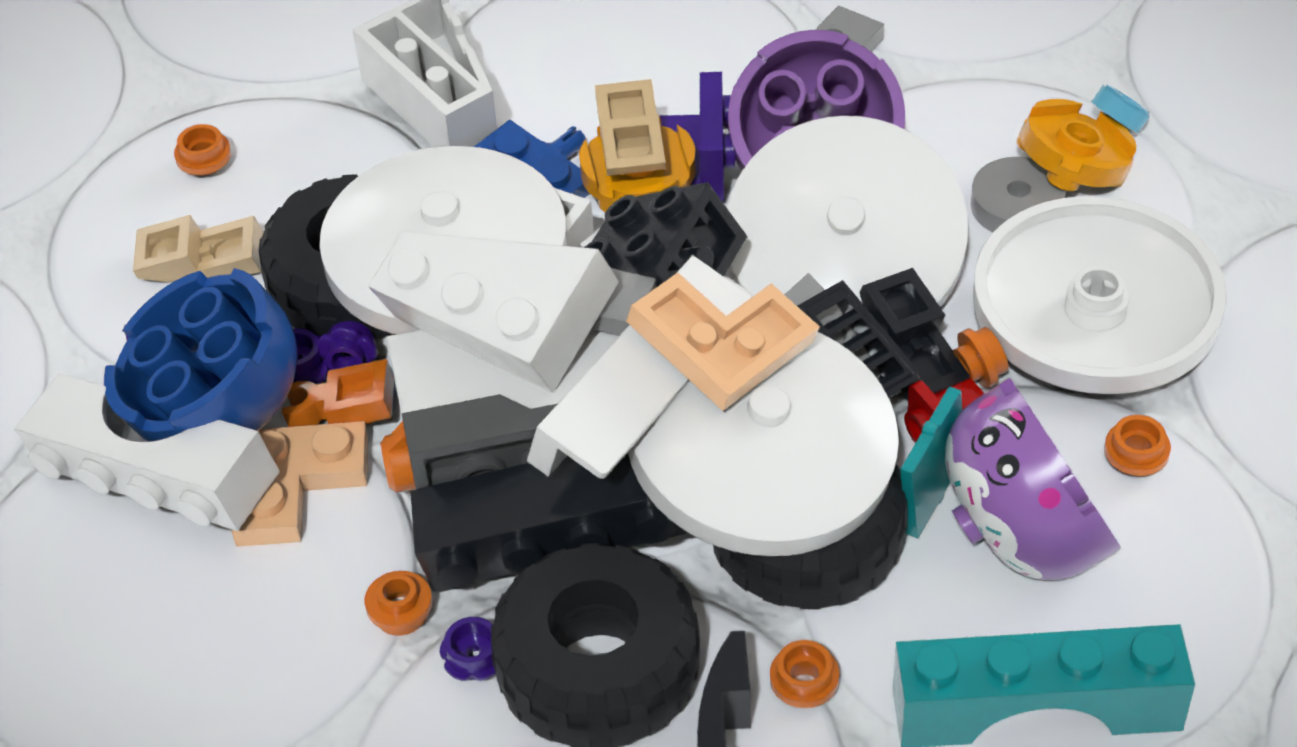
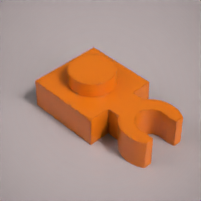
(348, 395)

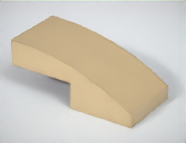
(629, 127)
(180, 248)

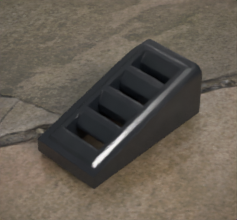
(883, 351)

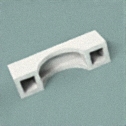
(203, 472)

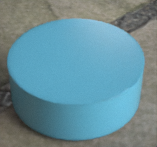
(1121, 107)

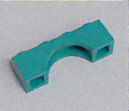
(961, 686)

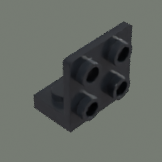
(665, 228)

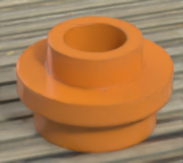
(201, 150)
(981, 355)
(1137, 446)
(403, 615)
(804, 658)

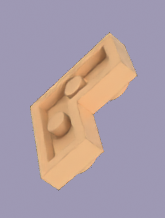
(719, 351)
(307, 460)

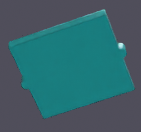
(924, 470)

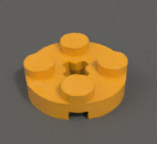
(1075, 146)
(679, 170)

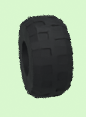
(293, 259)
(832, 572)
(606, 695)

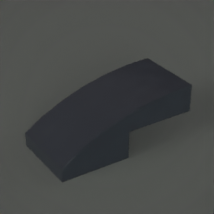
(912, 320)
(726, 693)

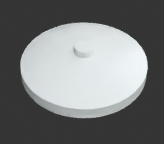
(431, 192)
(848, 206)
(1099, 294)
(782, 464)

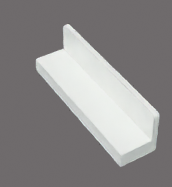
(621, 392)

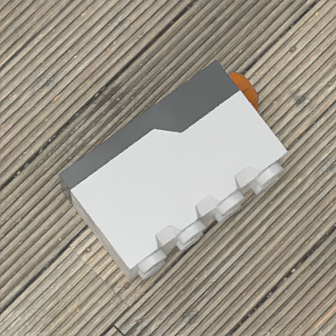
(464, 411)

